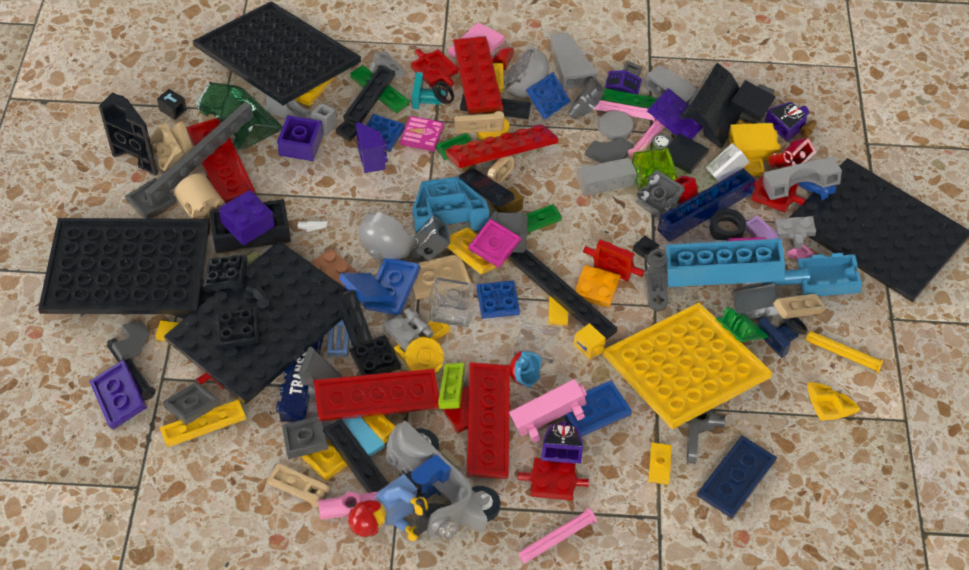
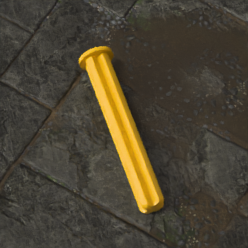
(844, 351)

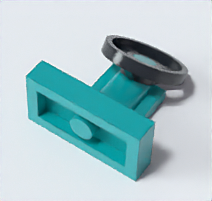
(429, 96)

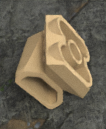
(170, 144)

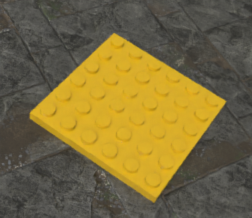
(686, 365)

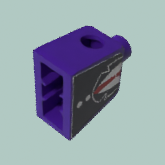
(787, 119)
(562, 444)

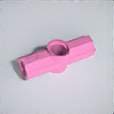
(338, 506)

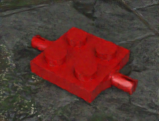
(435, 67)
(781, 204)
(614, 259)
(553, 479)

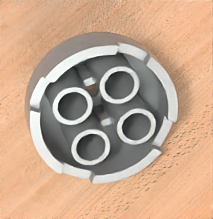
(526, 72)
(385, 237)

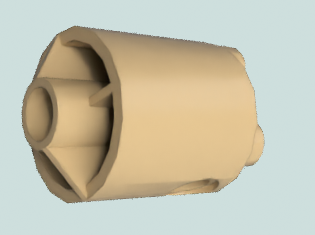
(198, 196)

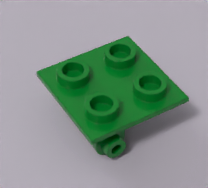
(740, 326)

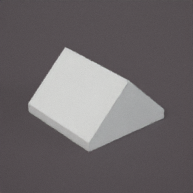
(727, 163)

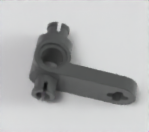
(587, 99)
(655, 273)
(697, 426)

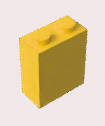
(755, 140)

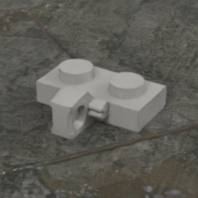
(386, 60)
(795, 229)

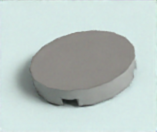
(615, 125)

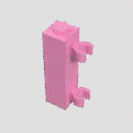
(549, 408)

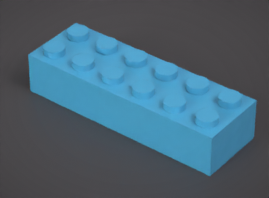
(725, 262)

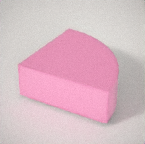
(800, 253)

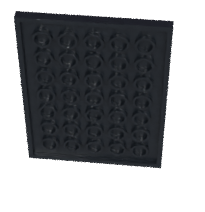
(277, 52)
(886, 229)
(125, 266)
(298, 318)

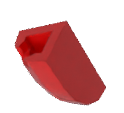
(504, 56)

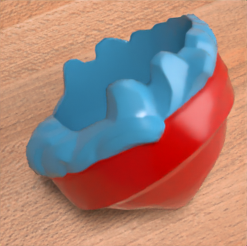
(525, 368)

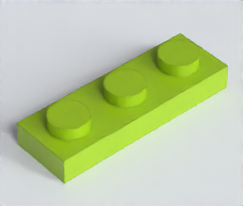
(452, 386)

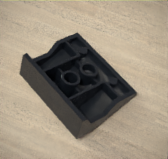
(712, 106)
(127, 131)

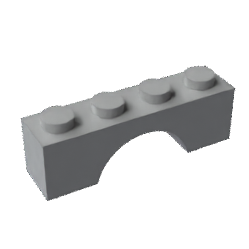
(321, 113)
(822, 172)

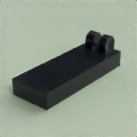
(353, 317)

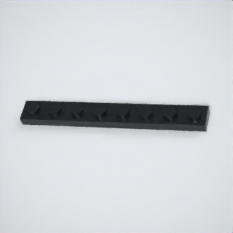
(562, 293)

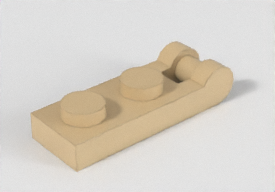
(479, 123)
(297, 484)

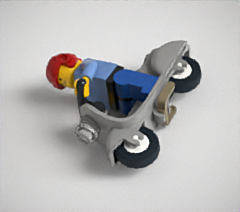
(424, 474)

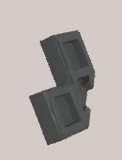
(137, 337)

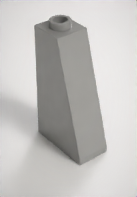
(570, 62)

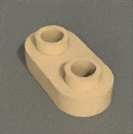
(501, 169)

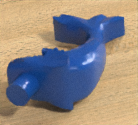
(823, 192)

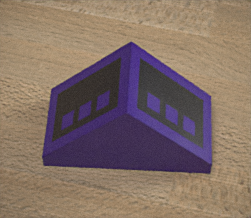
(623, 82)

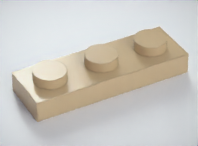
(799, 306)

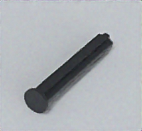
(146, 390)

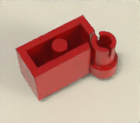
(796, 153)

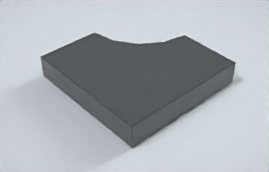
(609, 151)

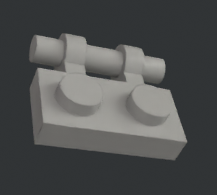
(401, 329)

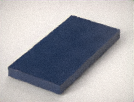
(736, 477)

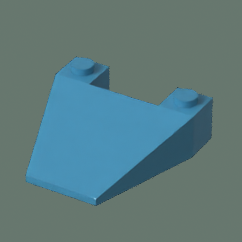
(450, 202)

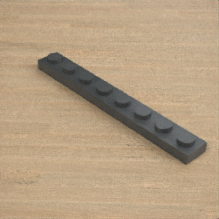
(199, 153)

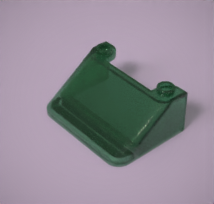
(224, 99)

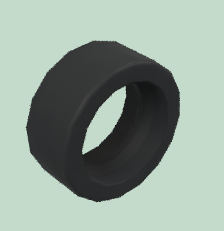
(731, 216)

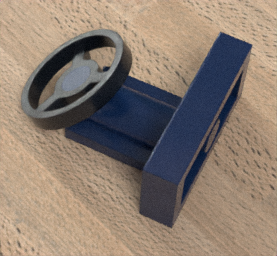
(781, 336)

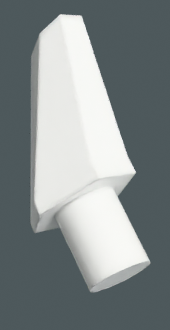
(312, 225)

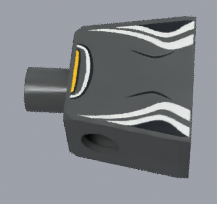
(431, 239)

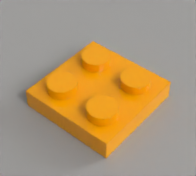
(597, 286)

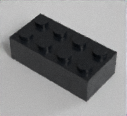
(226, 241)

